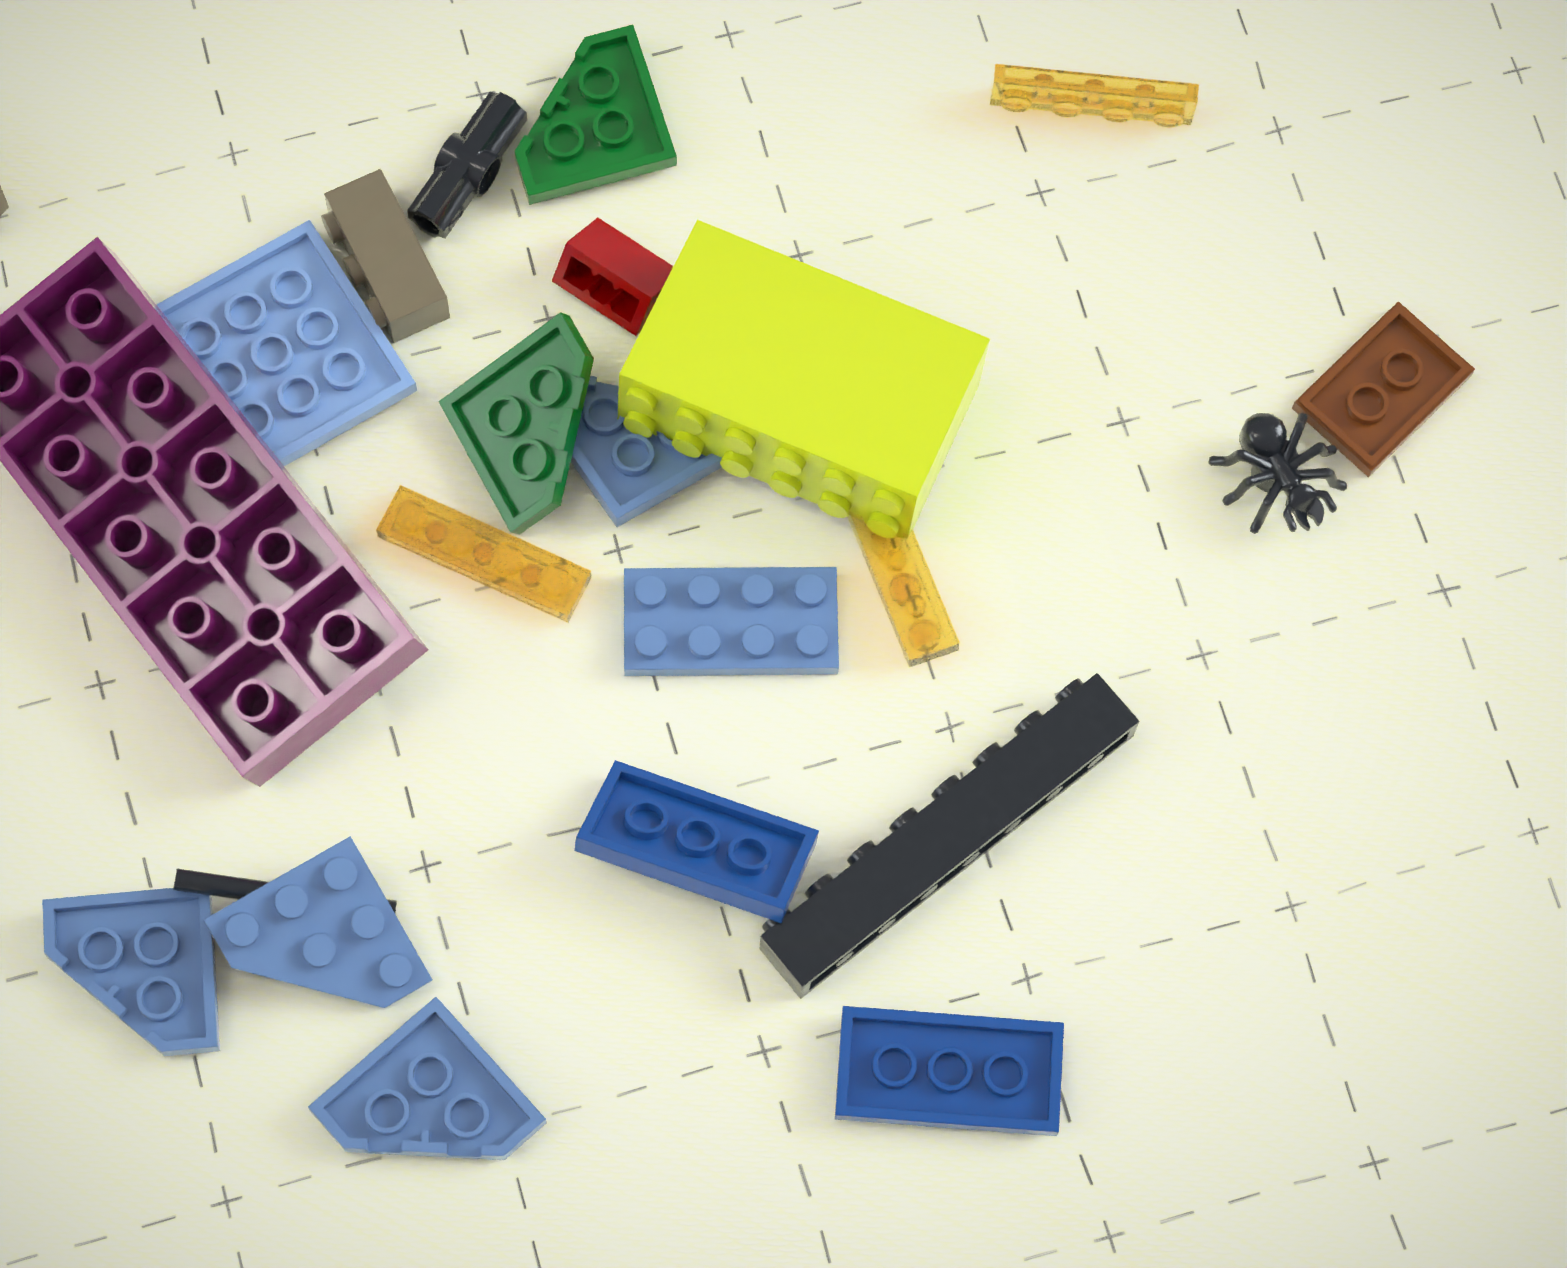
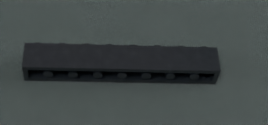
(947, 834)

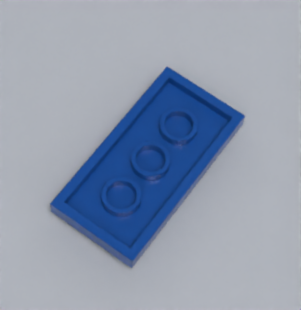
(697, 841)
(949, 1071)

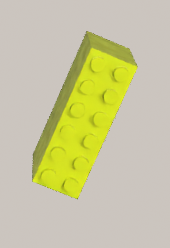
(801, 380)

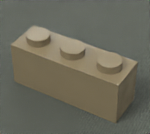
(385, 256)

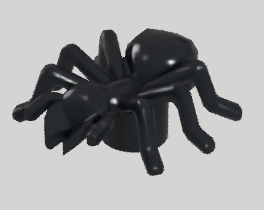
(1275, 470)

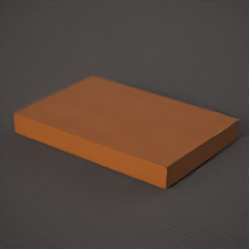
(1383, 389)

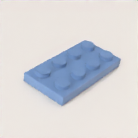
(730, 621)

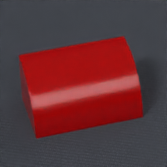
(612, 274)

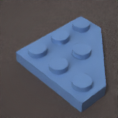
(626, 468)
(323, 931)
(142, 960)
(428, 1096)

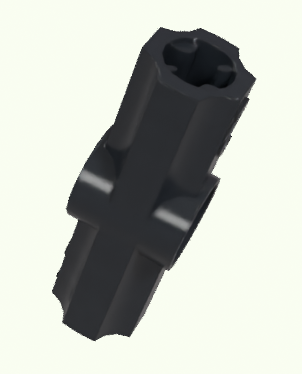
(467, 165)

